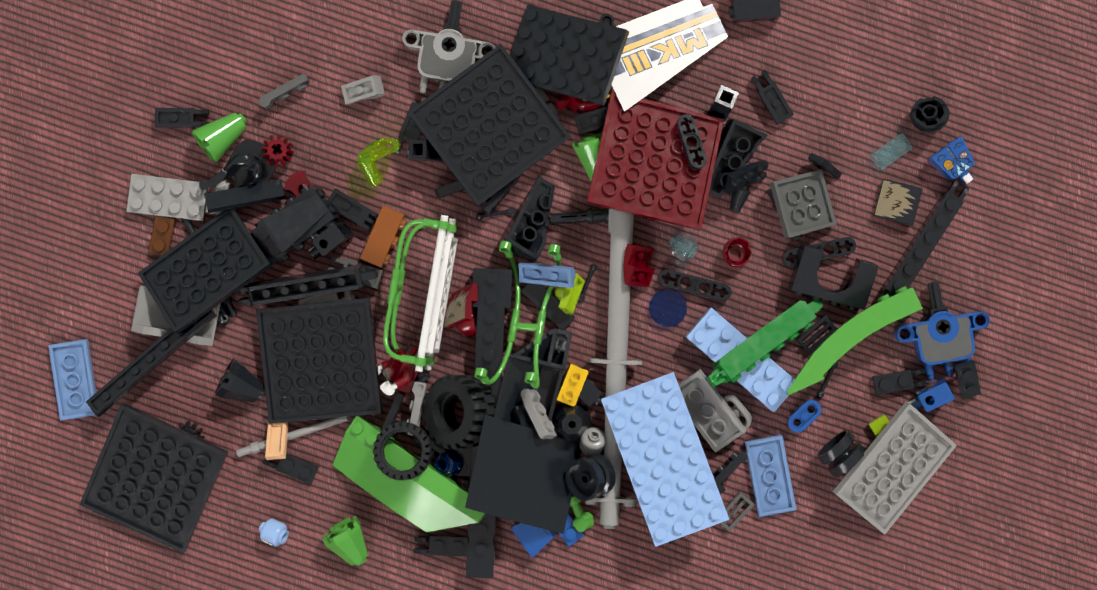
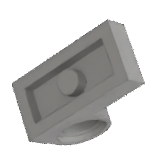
(363, 89)

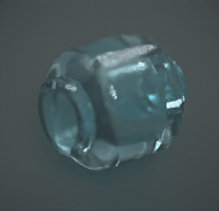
(683, 247)

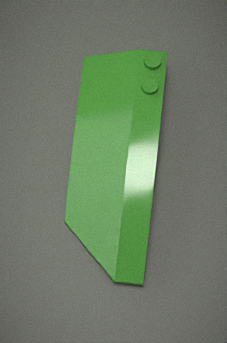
(852, 332)
(426, 500)

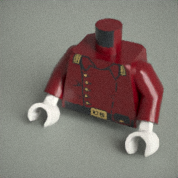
(398, 374)

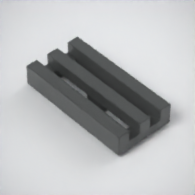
(745, 499)

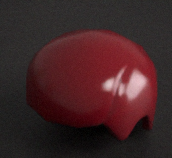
(737, 252)
(468, 328)

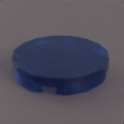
(667, 308)

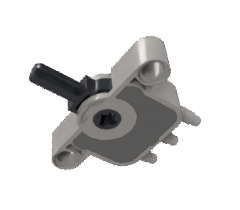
(435, 60)

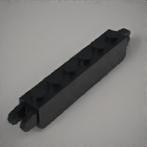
(925, 240)
(307, 285)

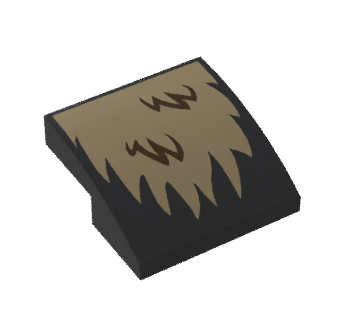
(898, 202)

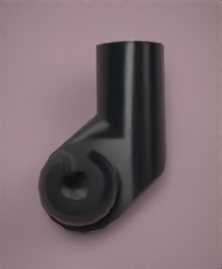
(223, 316)

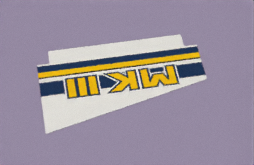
(663, 46)

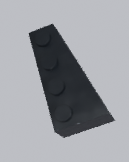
(734, 149)

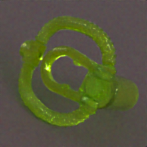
(366, 158)

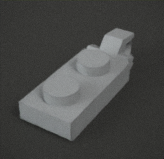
(419, 390)

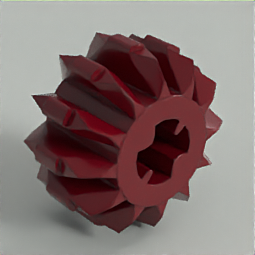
(270, 153)

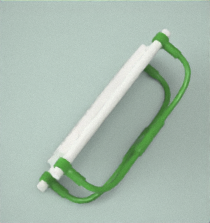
(437, 292)

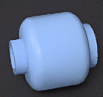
(273, 532)

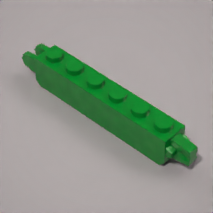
(763, 341)

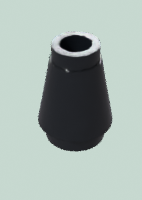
(739, 198)

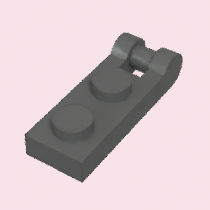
(283, 92)

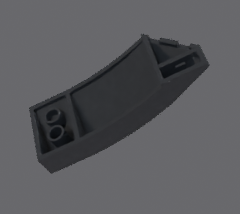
(551, 365)

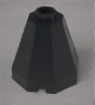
(239, 384)
(567, 413)

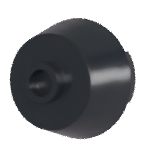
(929, 115)

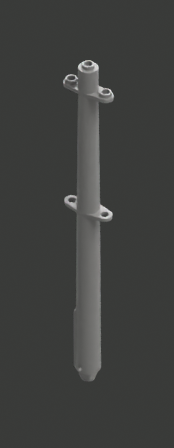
(621, 230)

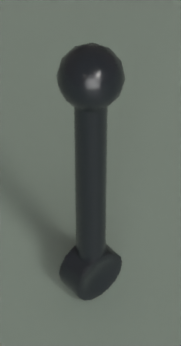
(511, 210)
(593, 267)
(820, 394)

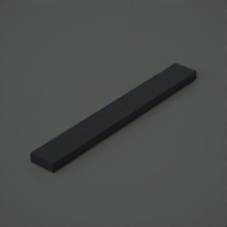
(144, 365)

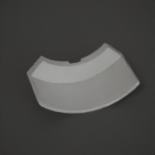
(151, 321)

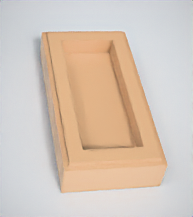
(276, 441)

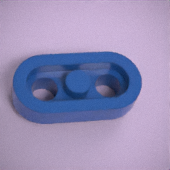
(804, 416)

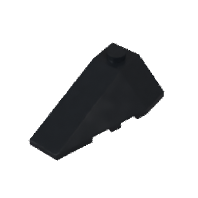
(530, 222)

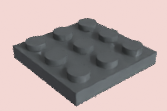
(803, 203)

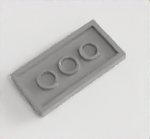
(166, 197)
(710, 411)

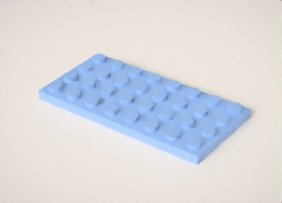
(664, 459)

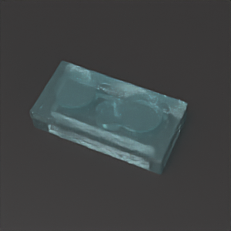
(891, 151)

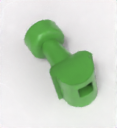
(583, 519)

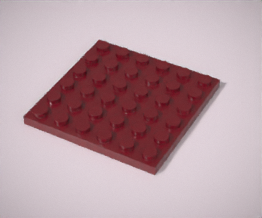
(645, 167)

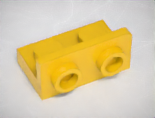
(572, 385)

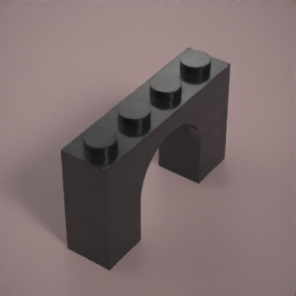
(754, 10)
(853, 293)

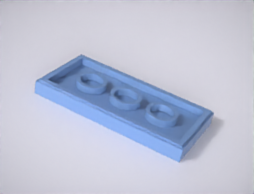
(72, 378)
(770, 475)

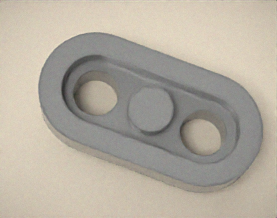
(739, 410)

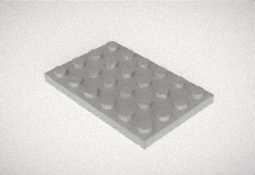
(895, 468)

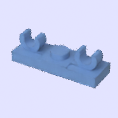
(546, 274)

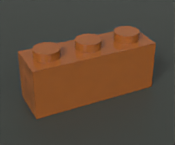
(383, 237)

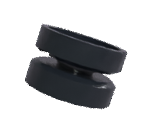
(841, 453)
(590, 477)

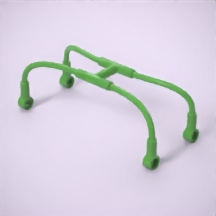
(530, 377)

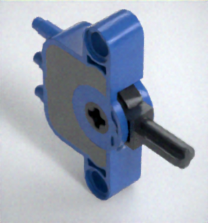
(945, 345)

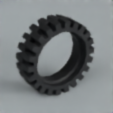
(379, 446)

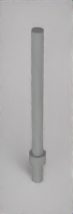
(256, 447)

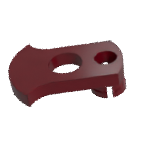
(295, 181)

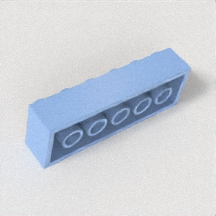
(718, 337)

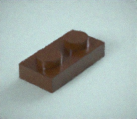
(162, 235)

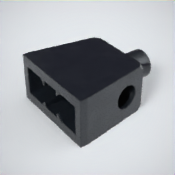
(334, 235)

